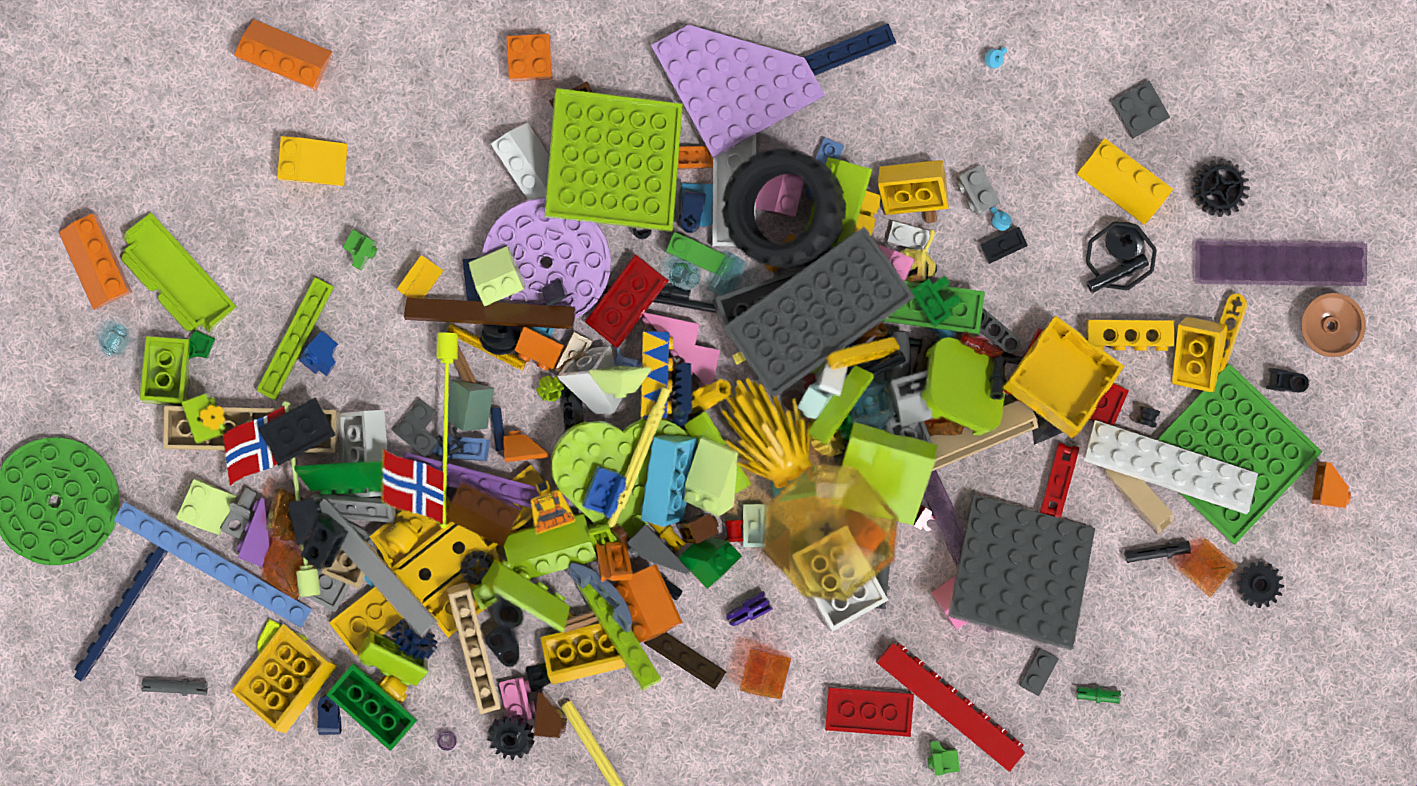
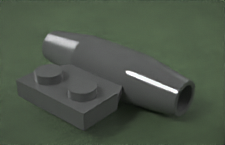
(900, 371)

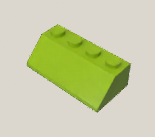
(854, 183)
(704, 427)
(550, 550)
(526, 594)

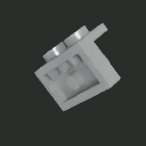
(977, 189)

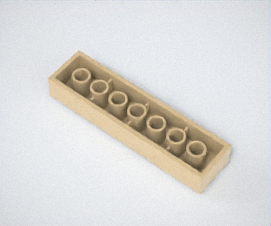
(180, 436)

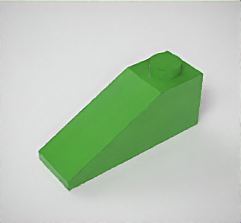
(695, 253)

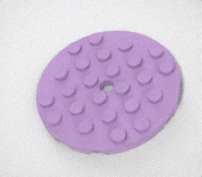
(576, 248)

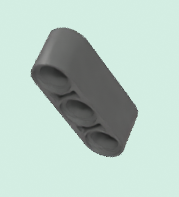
(1004, 333)

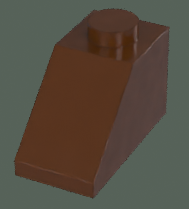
(698, 528)

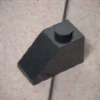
(304, 517)

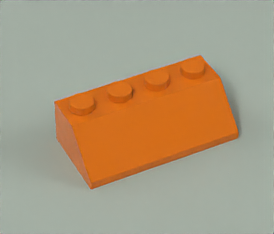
(283, 54)
(95, 261)

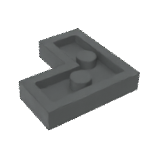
(413, 428)

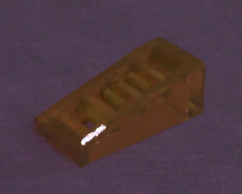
(945, 427)

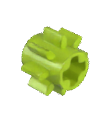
(549, 388)

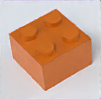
(529, 57)

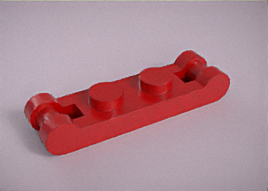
(1059, 480)

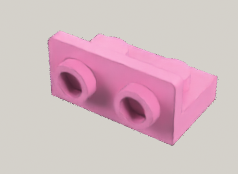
(516, 698)

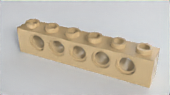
(473, 648)

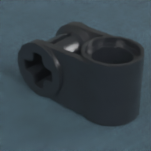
(1285, 381)

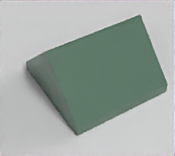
(469, 405)

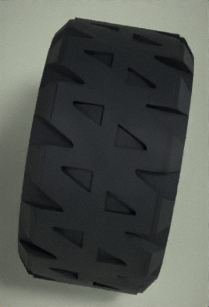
(740, 203)

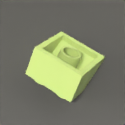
(496, 275)
(206, 506)

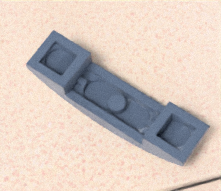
(585, 576)

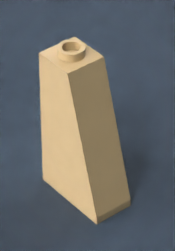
(1143, 500)

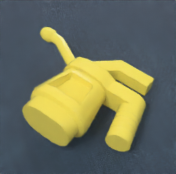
(921, 261)

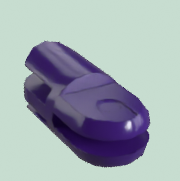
(745, 612)

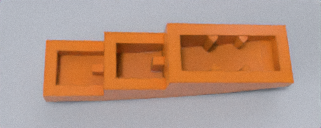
(694, 158)

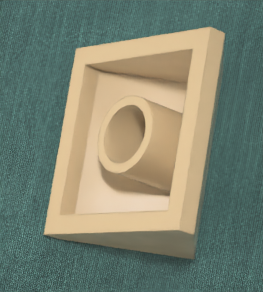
(345, 570)

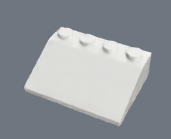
(840, 612)

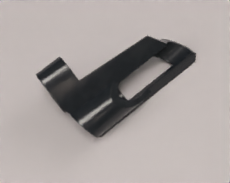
(507, 631)

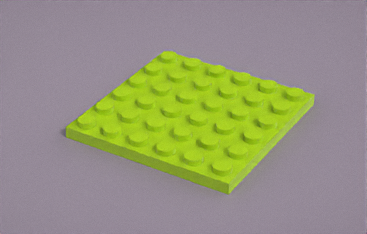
(613, 160)

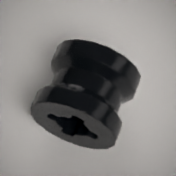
(1147, 416)

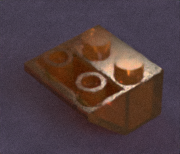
(765, 673)

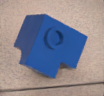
(319, 354)

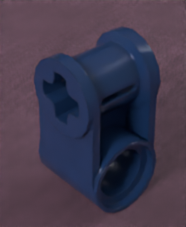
(693, 208)
(328, 719)

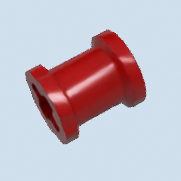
(734, 530)

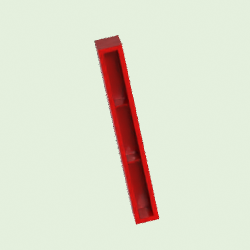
(950, 706)

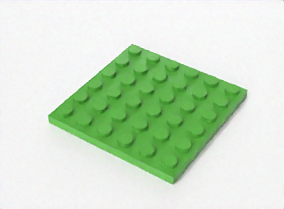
(1247, 432)

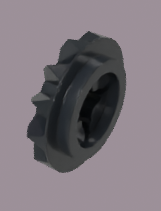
(470, 560)

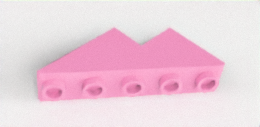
(684, 335)

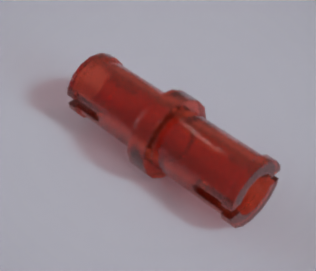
(980, 345)

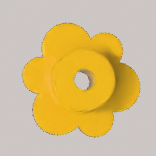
(207, 414)

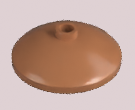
(1347, 321)

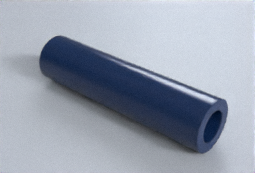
(498, 428)

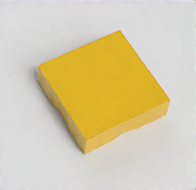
(1063, 377)

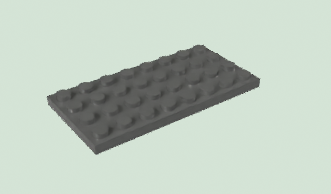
(819, 312)

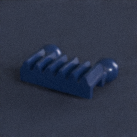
(683, 395)

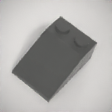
(652, 548)

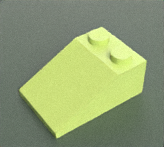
(712, 477)

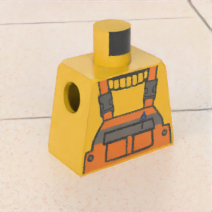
(550, 509)

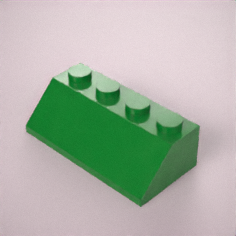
(342, 477)
(372, 707)

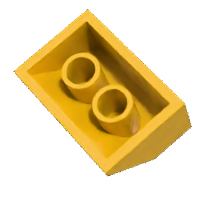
(913, 187)

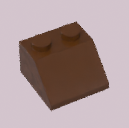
(549, 717)

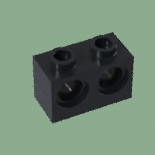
(324, 543)

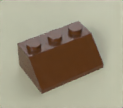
(483, 512)

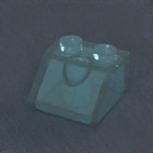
(874, 406)

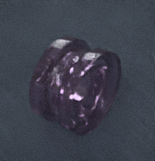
(440, 741)

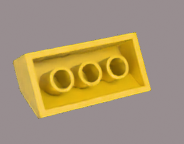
(1124, 181)
(579, 654)

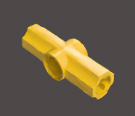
(709, 395)

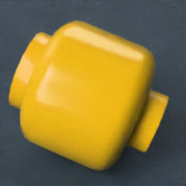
(401, 537)
(394, 687)

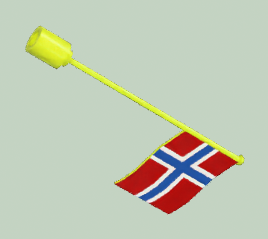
(415, 485)

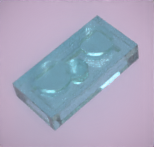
(727, 275)

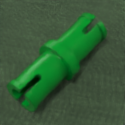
(1098, 695)

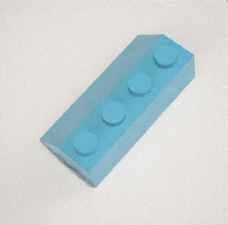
(667, 478)

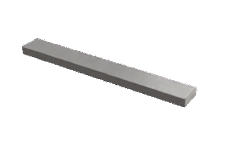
(380, 574)

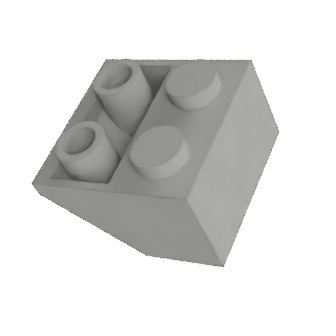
(907, 399)

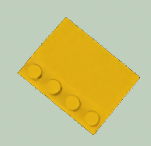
(284, 679)

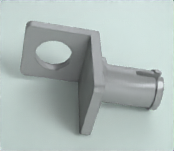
(239, 512)

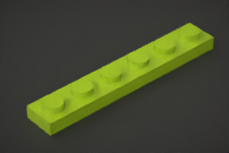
(295, 338)
(624, 642)

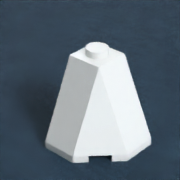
(579, 381)

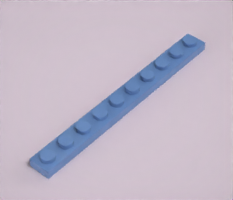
(212, 564)

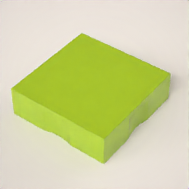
(893, 466)

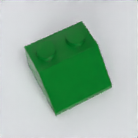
(710, 559)

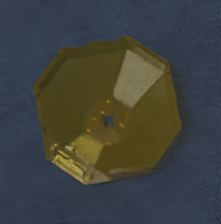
(846, 557)

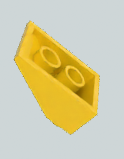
(312, 161)
(1198, 353)

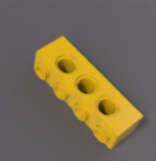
(1163, 329)

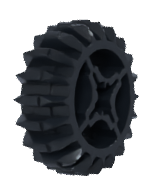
(1217, 178)

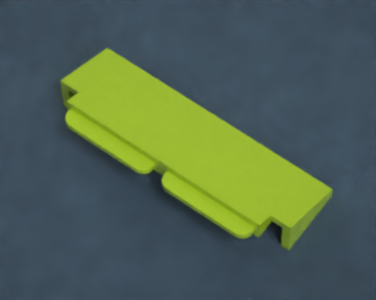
(168, 268)

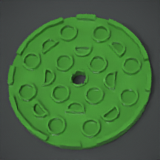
(86, 508)

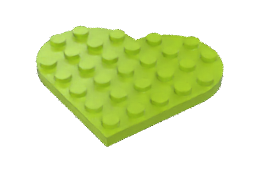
(606, 446)

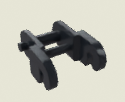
(460, 447)

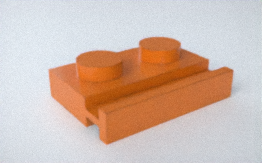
(613, 561)

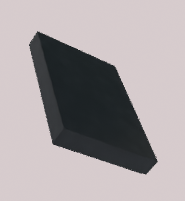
(296, 431)

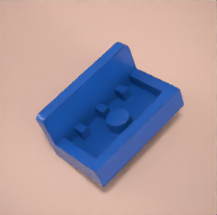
(604, 491)

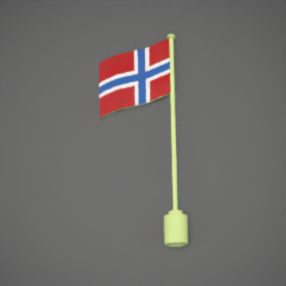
(248, 455)

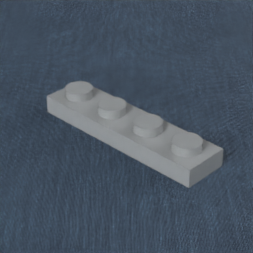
(360, 507)

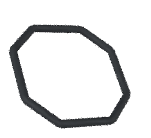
(1154, 252)

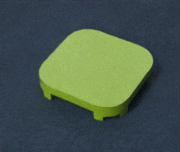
(961, 387)

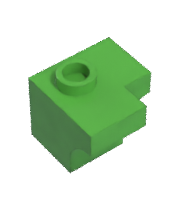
(361, 249)
(942, 759)

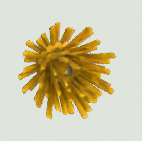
(768, 448)

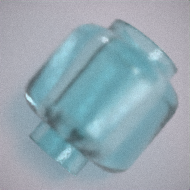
(684, 274)
(114, 339)

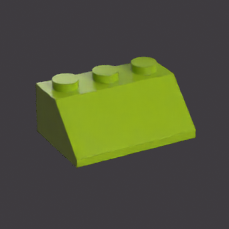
(390, 660)

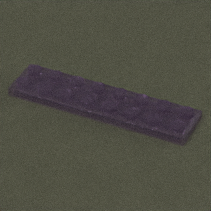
(1281, 263)

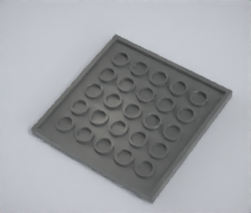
(1022, 572)

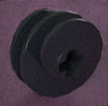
(1115, 246)
(499, 338)

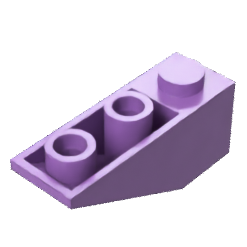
(258, 538)

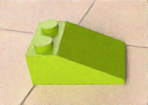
(165, 371)

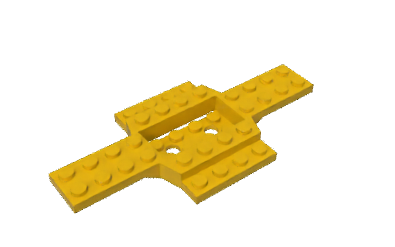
(379, 615)

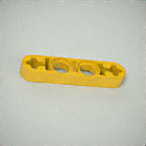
(1232, 334)
(862, 353)

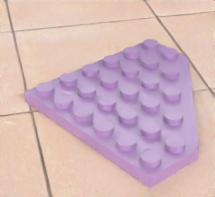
(734, 84)

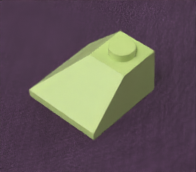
(619, 379)

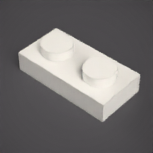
(908, 236)

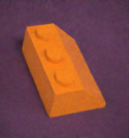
(648, 604)

